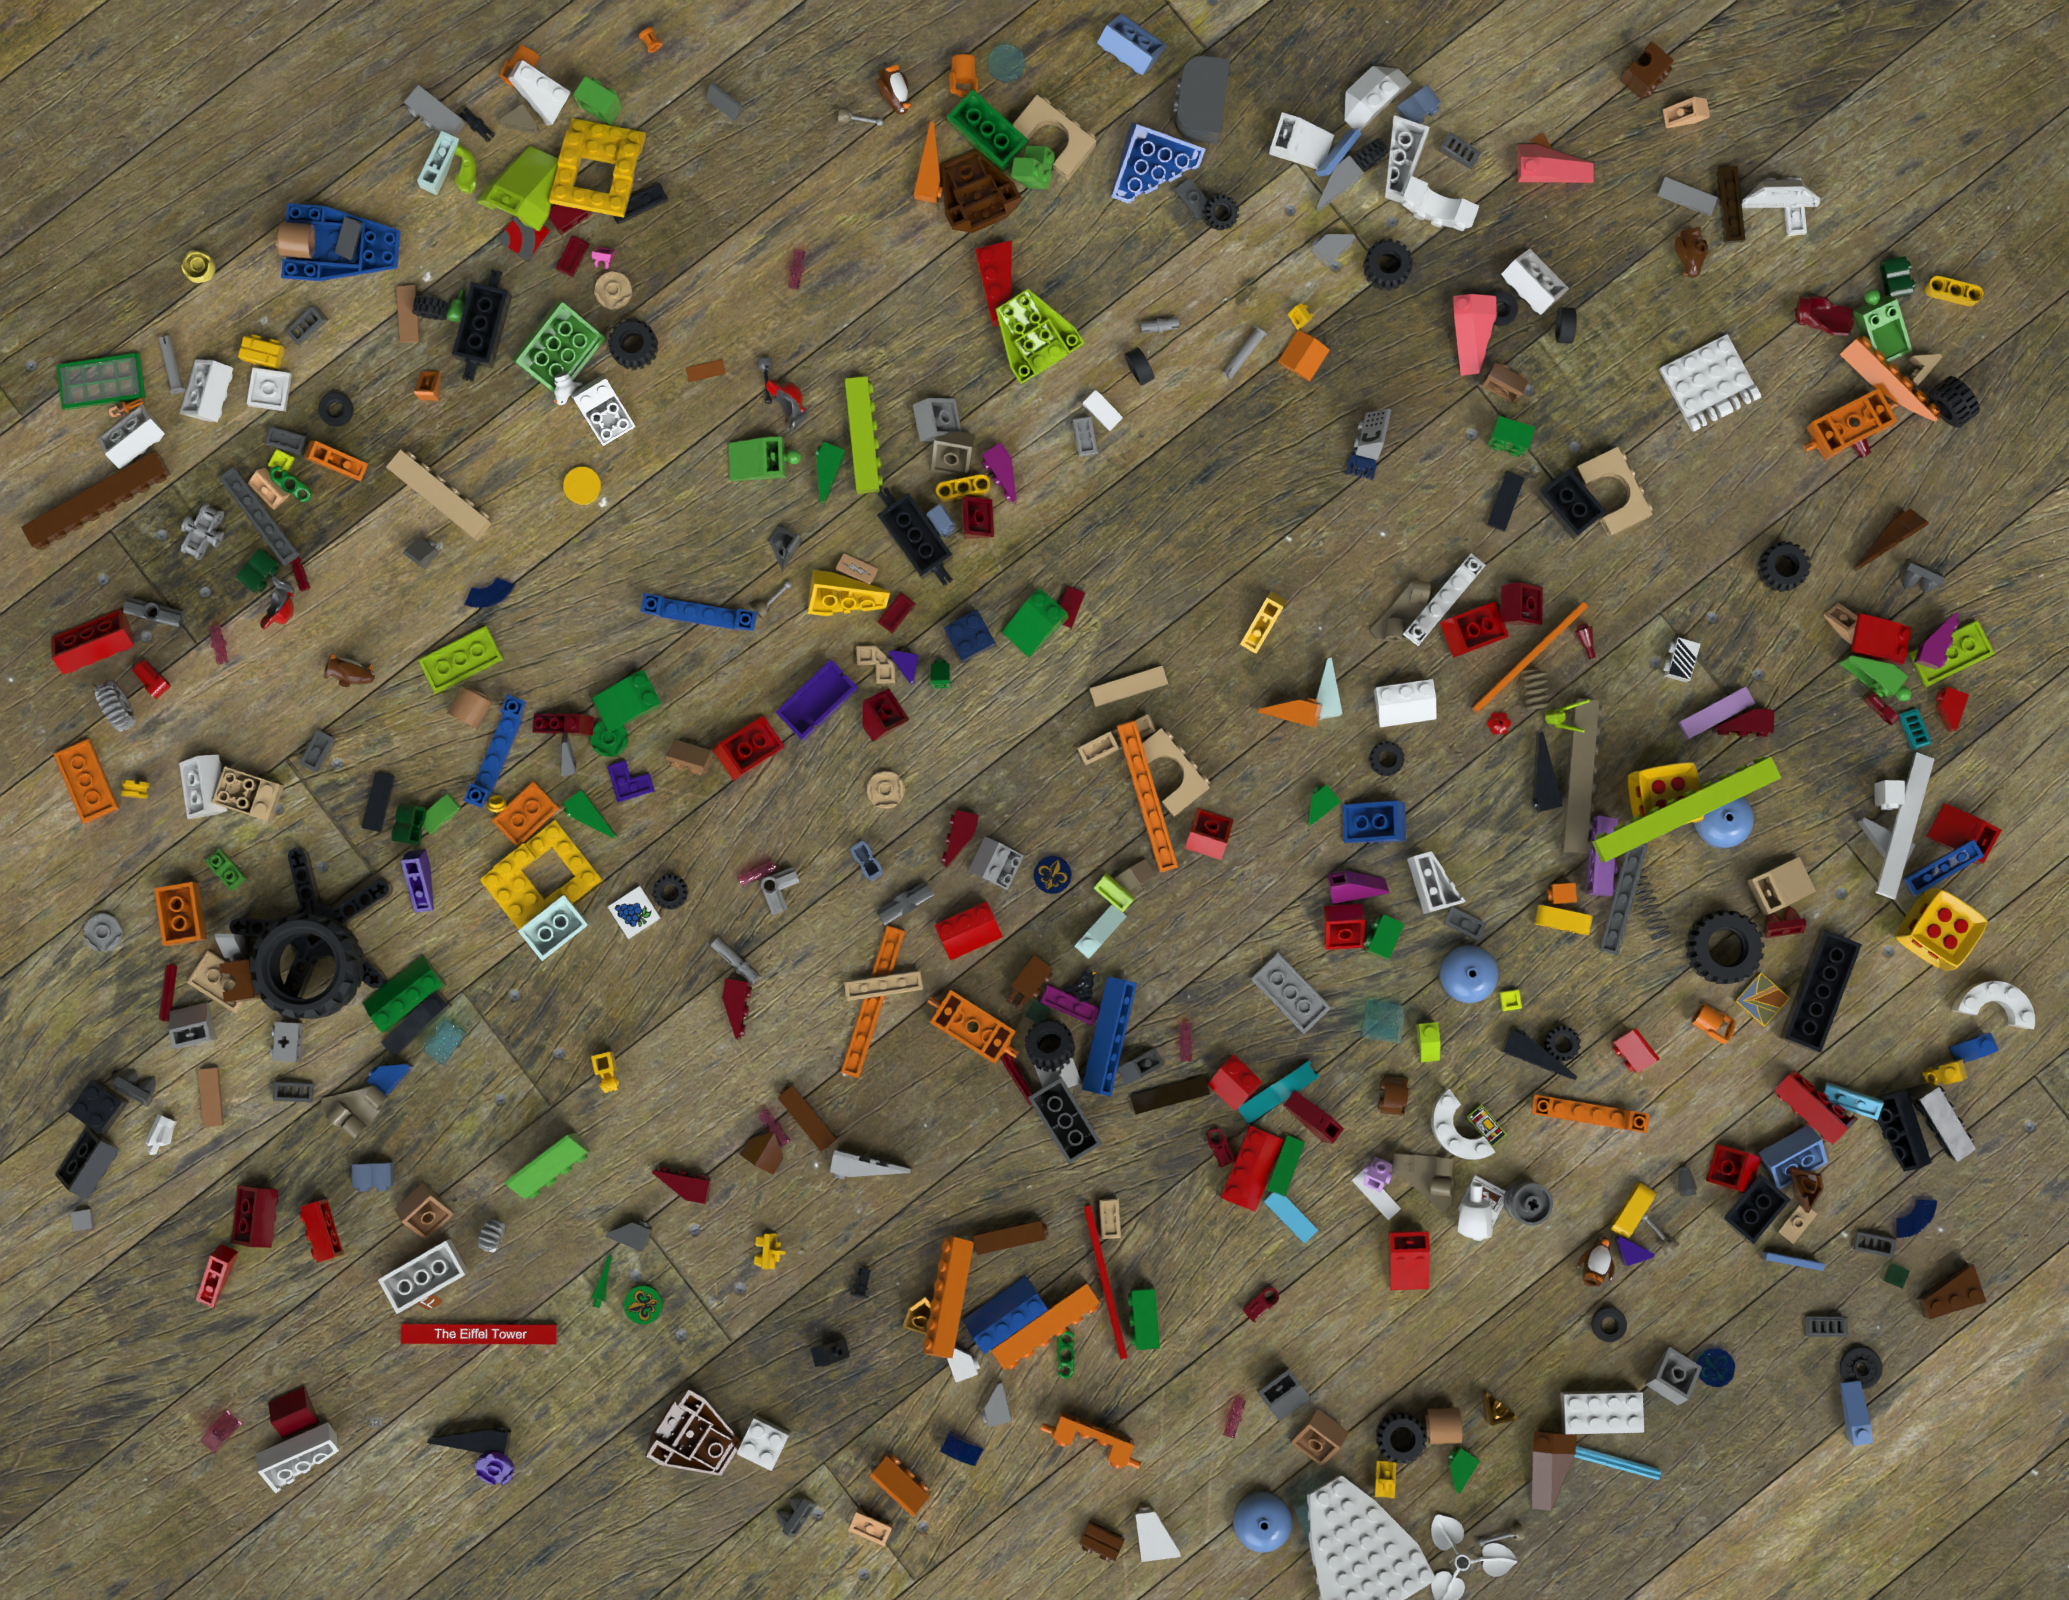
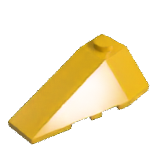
(838, 593)

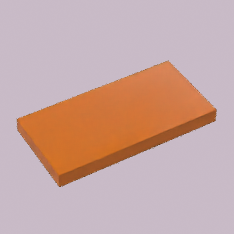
(86, 781)

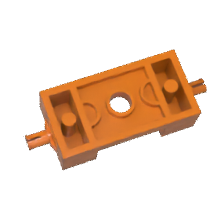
(1834, 433)
(989, 1040)
(1120, 1446)

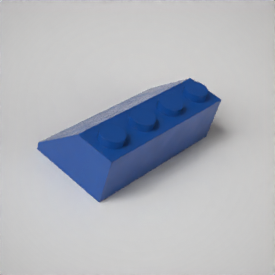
(1005, 1314)

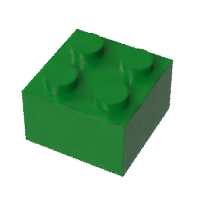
(1510, 436)
(1383, 937)

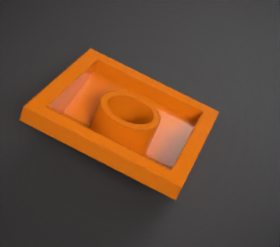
(1304, 355)

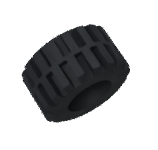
(1393, 250)
(629, 329)
(1955, 401)
(1796, 557)
(1050, 1030)
(1405, 1454)

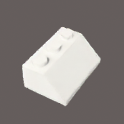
(1534, 281)
(206, 390)
(130, 437)
(1405, 703)
(199, 782)

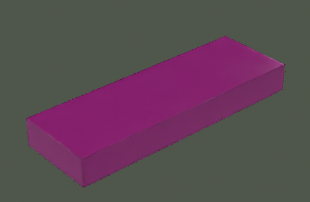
(1069, 1005)

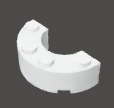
(1437, 208)
(2012, 999)
(1446, 1134)

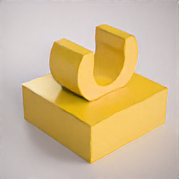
(1300, 316)

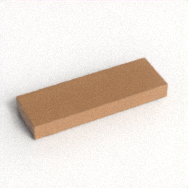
(407, 320)
(210, 1097)

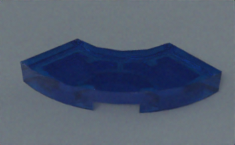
(489, 596)
(1916, 1219)

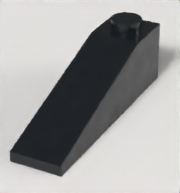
(1545, 787)
(416, 1022)
(1526, 1049)
(479, 1441)

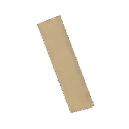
(1128, 686)
(883, 985)

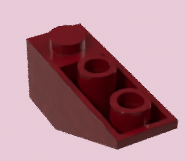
(1753, 722)
(560, 723)
(963, 830)
(735, 999)
(1313, 1118)
(689, 1188)

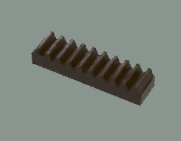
(1730, 204)

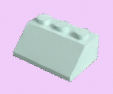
(553, 927)

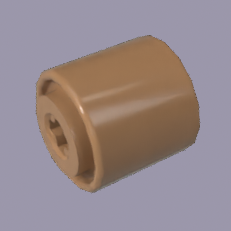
(296, 239)
(470, 707)
(1443, 1425)

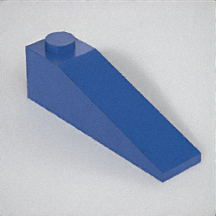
(1942, 868)

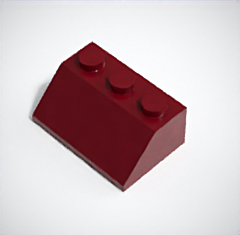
(254, 1216)

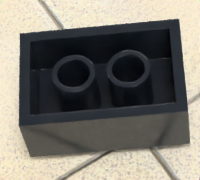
(1571, 503)

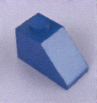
(1974, 1048)
(388, 1077)

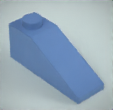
(1856, 1414)

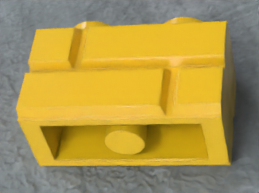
(261, 352)

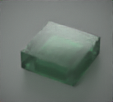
(1037, 1012)
(1896, 1275)

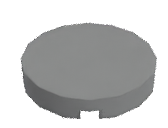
(103, 932)

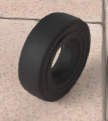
(1512, 305)
(345, 416)
(1621, 1324)

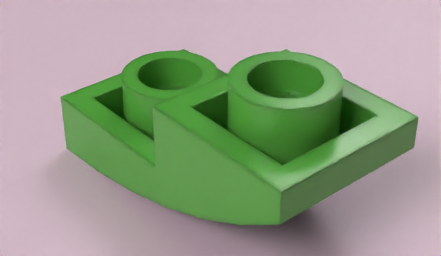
(440, 812)
(225, 869)

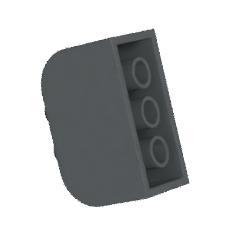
(1201, 99)
(1065, 1120)

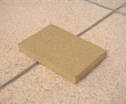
(210, 982)

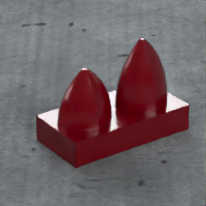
(1791, 925)

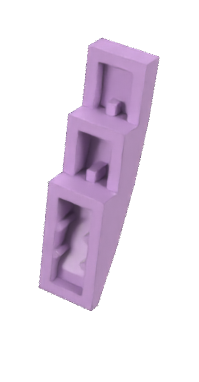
(1716, 713)

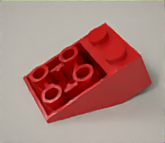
(1957, 827)
(1409, 1259)

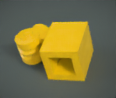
(605, 1065)
(1947, 1073)

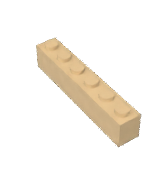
(440, 496)

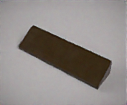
(1170, 1095)

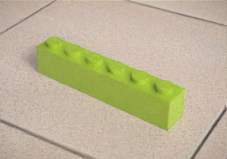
(862, 435)

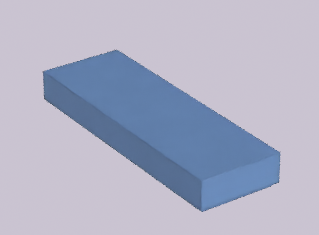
(1338, 152)
(1793, 1260)

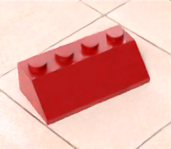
(91, 641)
(1251, 1168)

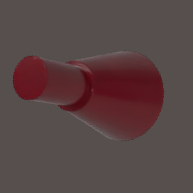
(1585, 636)

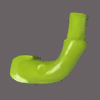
(466, 178)

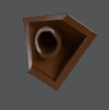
(763, 1152)
(1806, 1187)

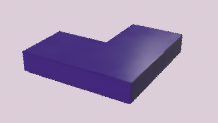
(627, 787)

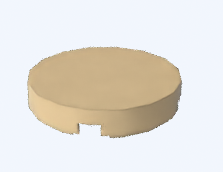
(613, 290)
(885, 789)

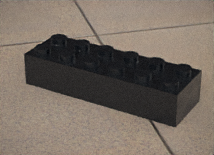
(1820, 991)

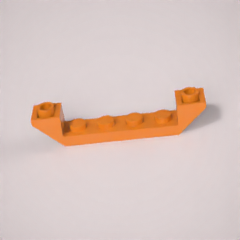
(1590, 1113)

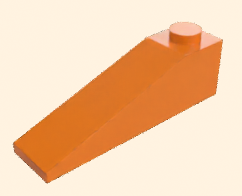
(928, 181)

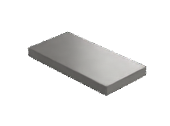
(1290, 993)

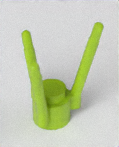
(1557, 716)

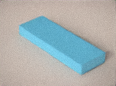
(1854, 1101)
(1291, 1216)

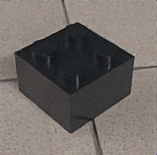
(98, 1106)

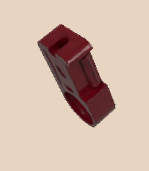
(1881, 708)
(1221, 1149)
(1258, 1305)

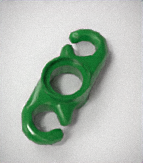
(282, 483)
(1070, 1362)

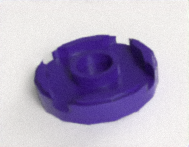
(494, 1468)

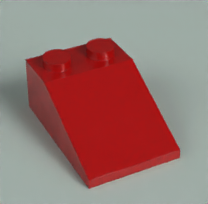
(1474, 629)
(1881, 639)
(748, 748)

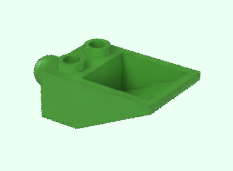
(1883, 325)
(756, 459)
(1881, 677)

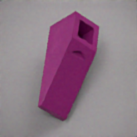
(1000, 464)
(1934, 648)
(1351, 886)

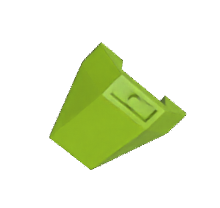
(524, 188)
(1034, 335)

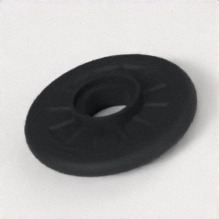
(1869, 1358)

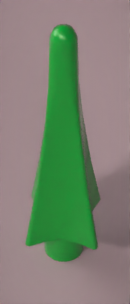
(600, 1291)

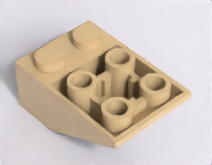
(248, 794)
(1781, 886)

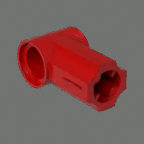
(153, 682)

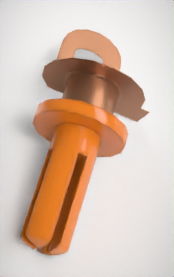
(125, 407)

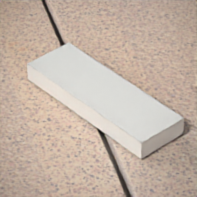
(1795, 220)

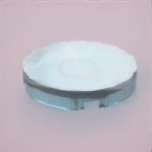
(1006, 63)

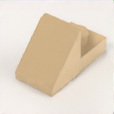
(1923, 365)

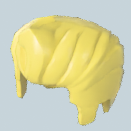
(198, 266)

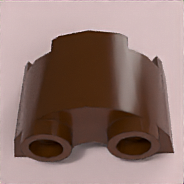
(1394, 1095)

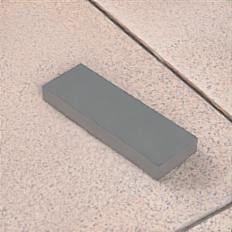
(1687, 196)

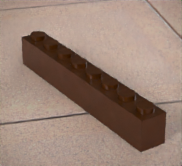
(95, 501)

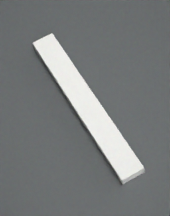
(1904, 826)

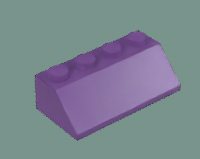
(1601, 875)

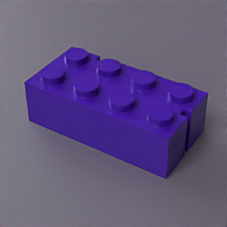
(817, 700)

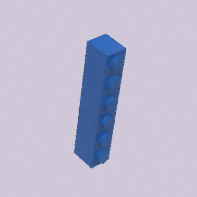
(1109, 1036)

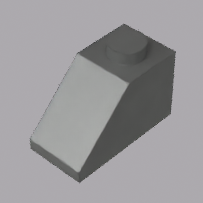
(421, 552)
(1140, 1066)
(632, 1235)

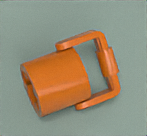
(521, 53)
(963, 72)
(1709, 1021)

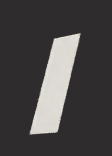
(1381, 1200)

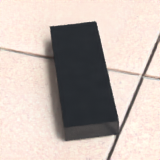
(643, 202)
(1505, 501)
(378, 802)

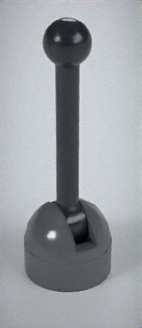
(765, 365)

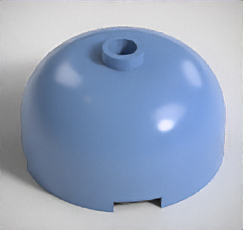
(1722, 833)
(1455, 974)
(1255, 1510)

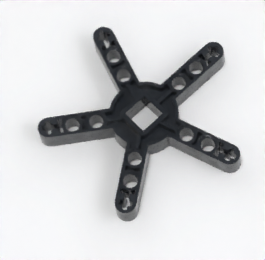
(306, 949)

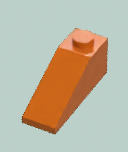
(335, 460)
(1297, 711)

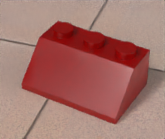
(968, 931)
(321, 1230)

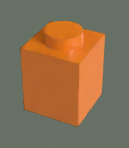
(1562, 893)

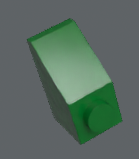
(940, 675)
(1321, 803)
(1461, 1467)

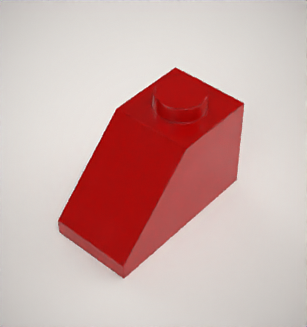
(1951, 707)

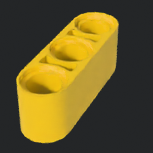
(1962, 288)
(970, 481)
(1563, 920)
(1633, 1210)

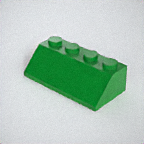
(987, 130)
(403, 994)

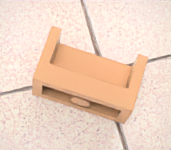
(870, 1528)

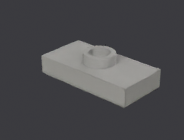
(1085, 436)

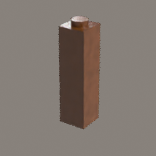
(806, 1117)
(1010, 1237)

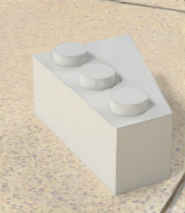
(539, 90)
(1432, 883)

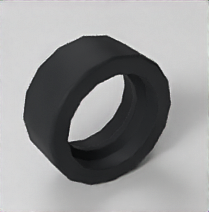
(1565, 325)
(1139, 366)

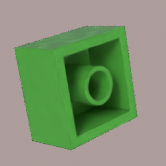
(597, 100)

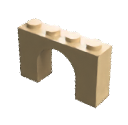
(1080, 144)
(1614, 465)
(1193, 784)

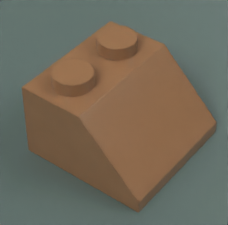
(1505, 383)
(423, 1211)
(1320, 1437)

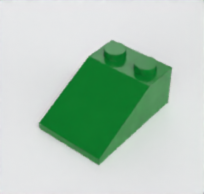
(1035, 623)
(627, 701)

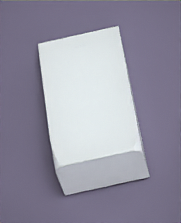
(1102, 410)

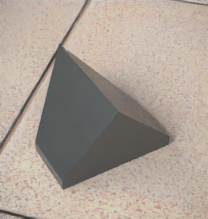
(784, 545)

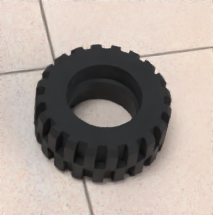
(1750, 947)

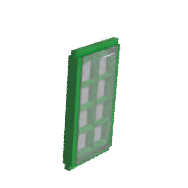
(101, 381)

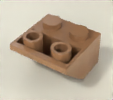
(689, 756)

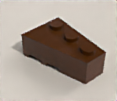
(1953, 1294)

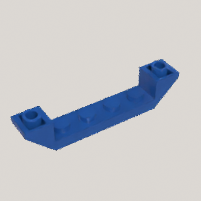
(699, 614)
(497, 753)

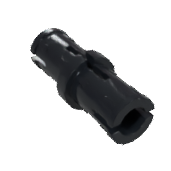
(477, 124)

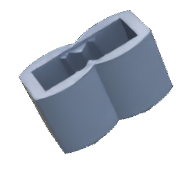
(1419, 105)
(941, 521)
(869, 865)
(373, 1175)

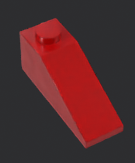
(216, 1274)

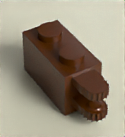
(1030, 980)

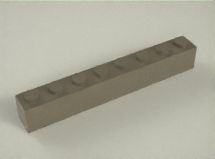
(1580, 778)

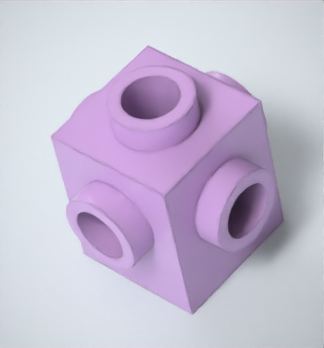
(1377, 1174)

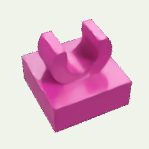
(603, 254)

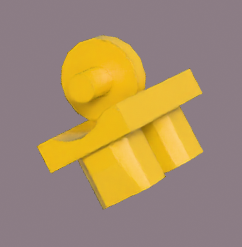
(771, 1251)
(1385, 1479)

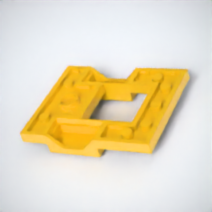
(600, 144)
(518, 894)

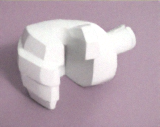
(1476, 1215)

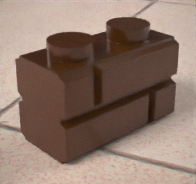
(1101, 1541)

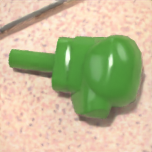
(456, 308)

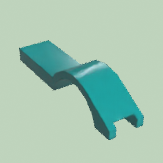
(1278, 1092)

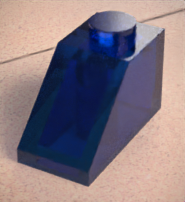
(961, 1449)

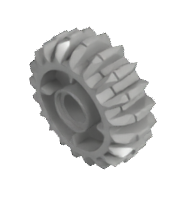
(115, 706)

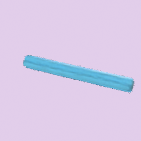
(1618, 1463)

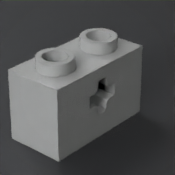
(287, 1052)

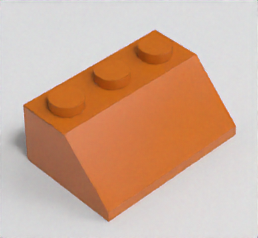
(900, 1484)

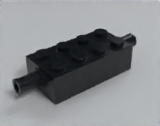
(482, 325)
(915, 536)

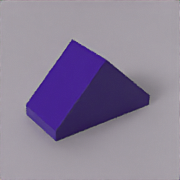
(906, 663)
(1631, 1253)

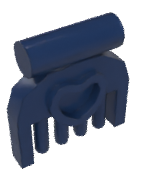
(1361, 463)

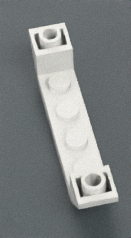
(1444, 599)

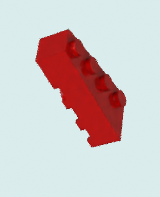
(996, 275)
(1814, 1107)

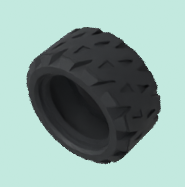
(267, 957)

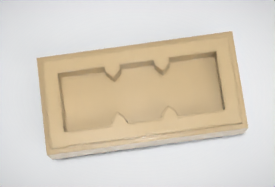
(1110, 1218)
(1796, 1224)

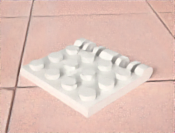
(1707, 380)

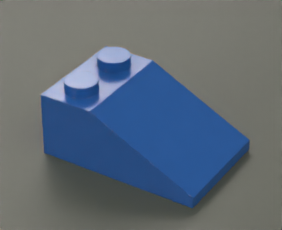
(1374, 822)

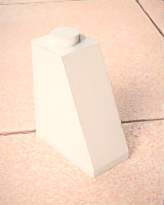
(1154, 1537)

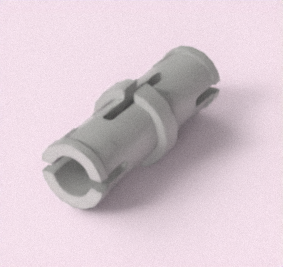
(1159, 325)

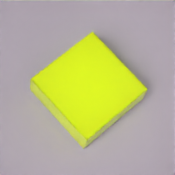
(281, 459)
(1510, 1000)

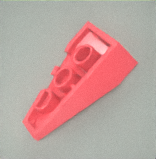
(1548, 165)
(1473, 324)

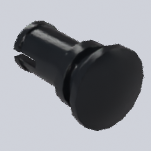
(861, 1284)

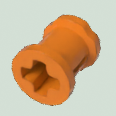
(650, 40)

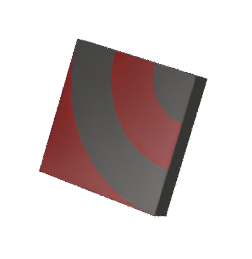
(523, 239)

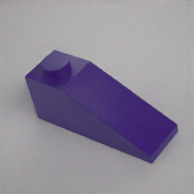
(418, 879)

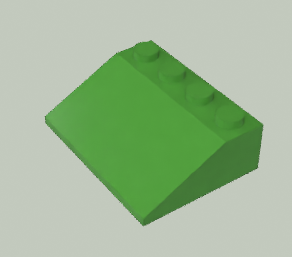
(558, 345)
(548, 1166)

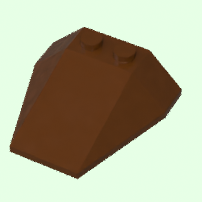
(976, 193)
(693, 1437)

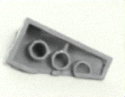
(854, 1165)

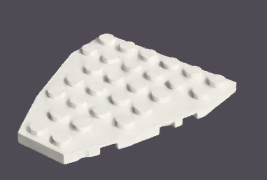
(1361, 1547)

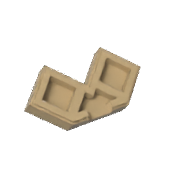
(874, 656)

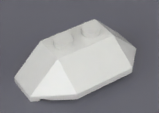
(1372, 94)
(1781, 194)

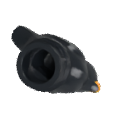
(1083, 986)

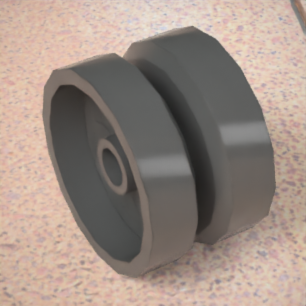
(1528, 1202)

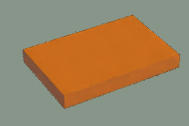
(525, 814)

